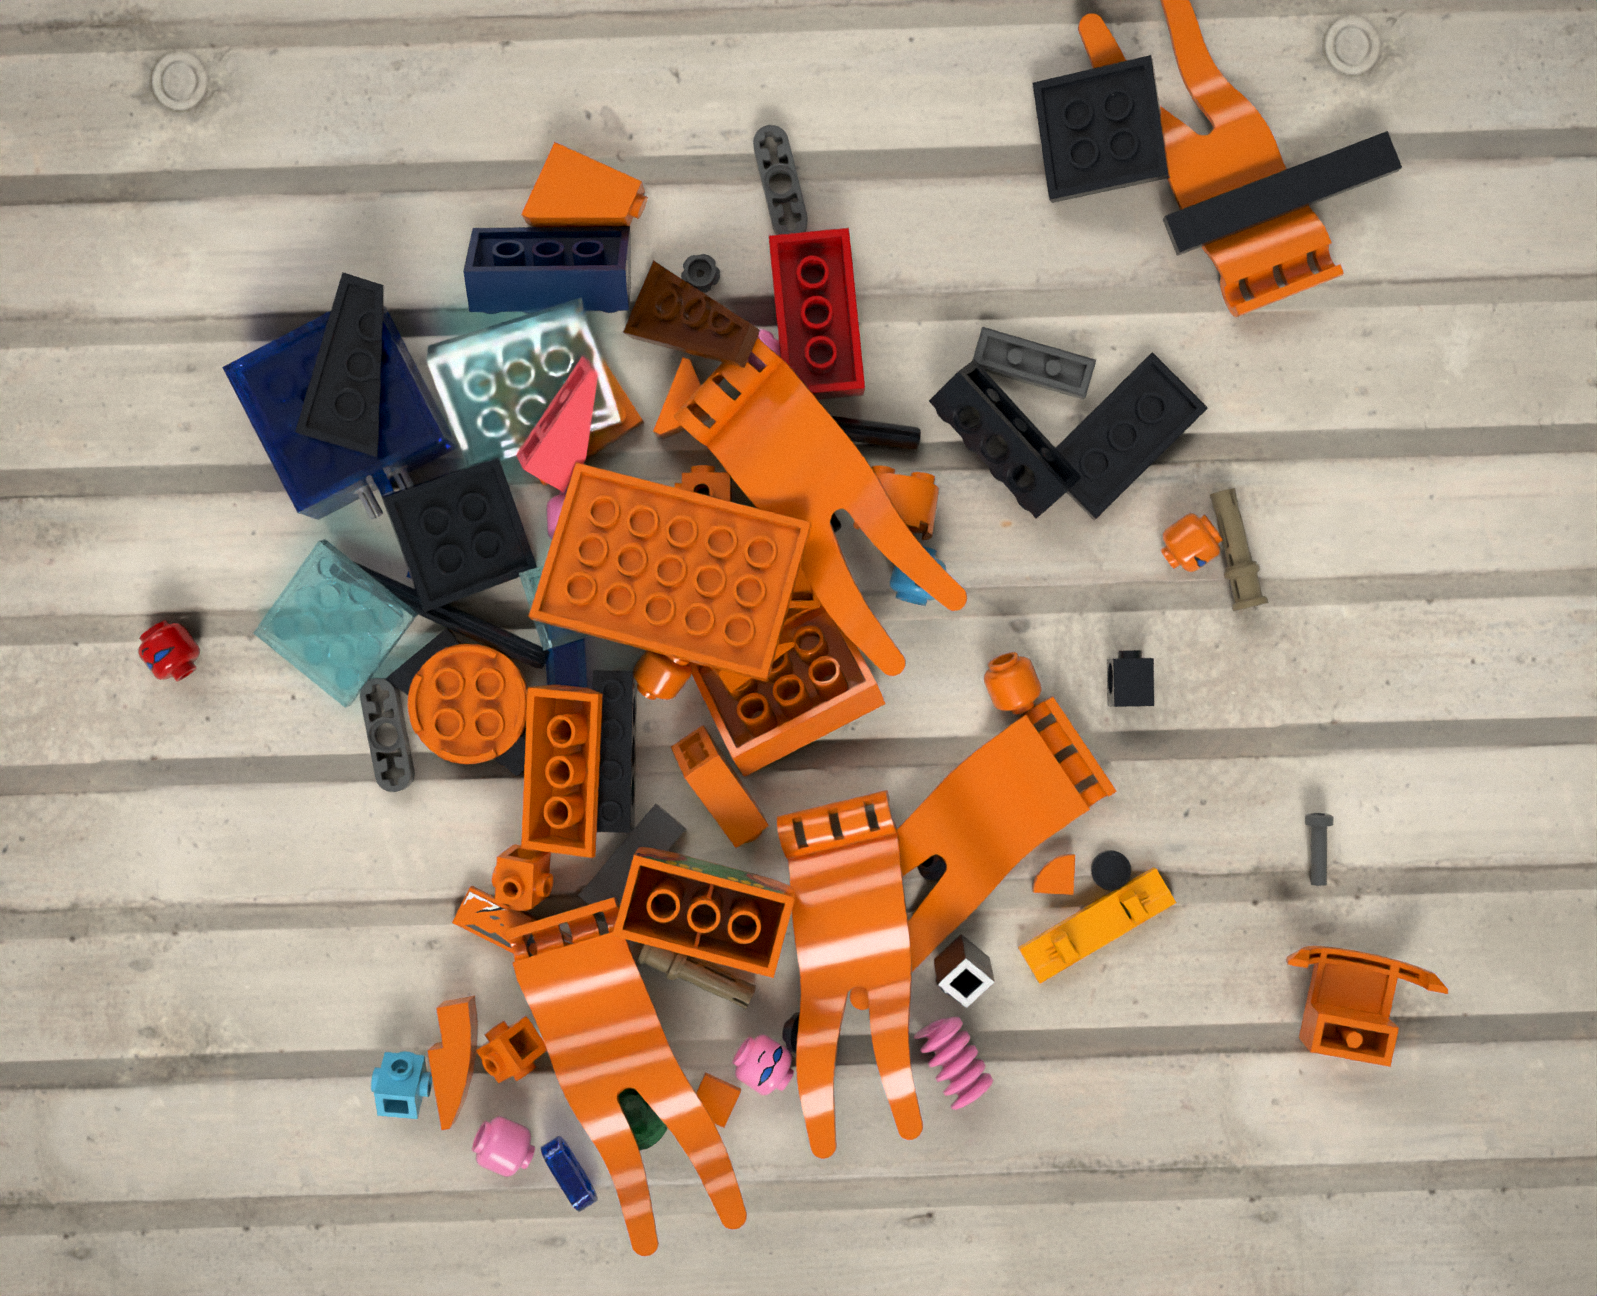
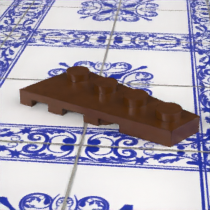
(688, 320)

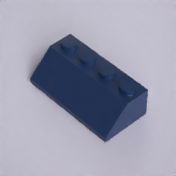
(547, 267)

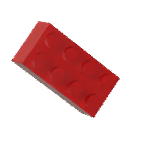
(818, 311)

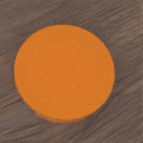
(468, 703)

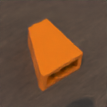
(582, 193)
(719, 787)

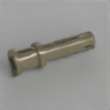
(1241, 568)
(698, 973)

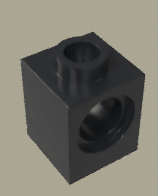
(1130, 680)

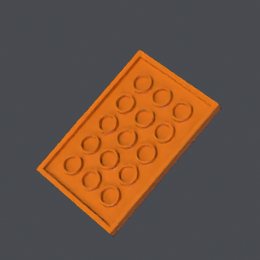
(671, 571)

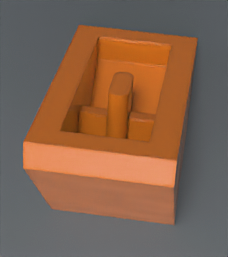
(682, 388)

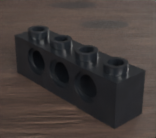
(1024, 441)
(617, 750)

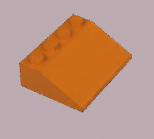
(807, 694)

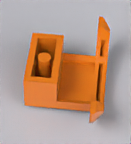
(1353, 1002)

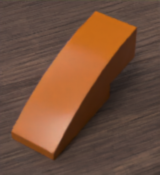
(454, 1057)

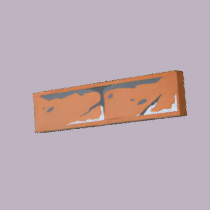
(489, 919)

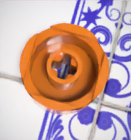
(913, 498)

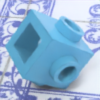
(401, 1085)

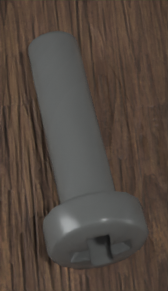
(1319, 824)

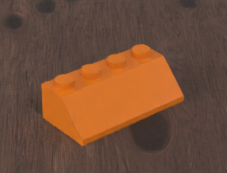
(561, 770)

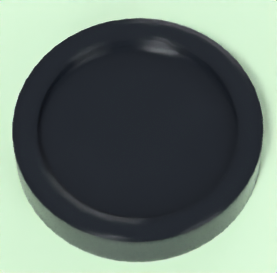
(1110, 870)

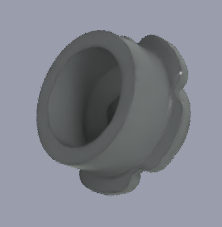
(701, 262)

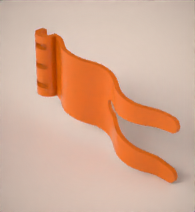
(1229, 157)
(805, 467)
(990, 818)
(850, 935)
(609, 1040)

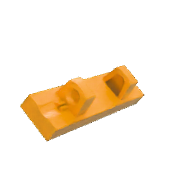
(1096, 925)

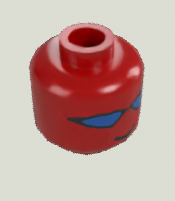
(168, 651)

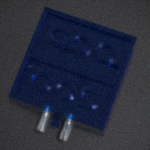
(320, 474)

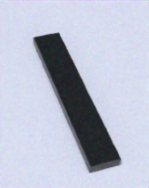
(1282, 193)

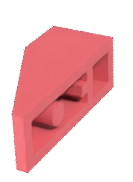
(563, 430)

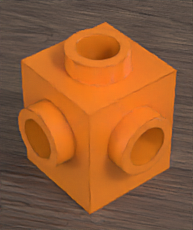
(706, 478)
(522, 877)
(511, 1050)

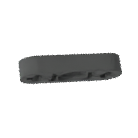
(783, 153)
(381, 766)

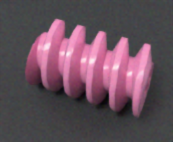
(956, 1059)

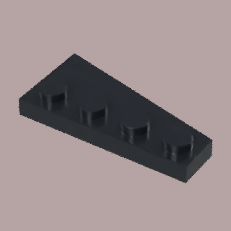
(346, 378)

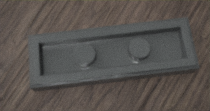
(1034, 363)
(655, 831)

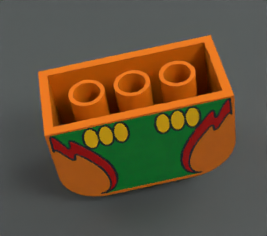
(705, 910)

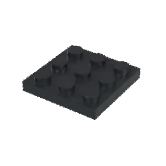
(1101, 129)
(459, 533)

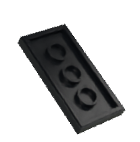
(1128, 433)

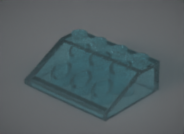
(509, 373)

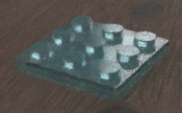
(335, 623)

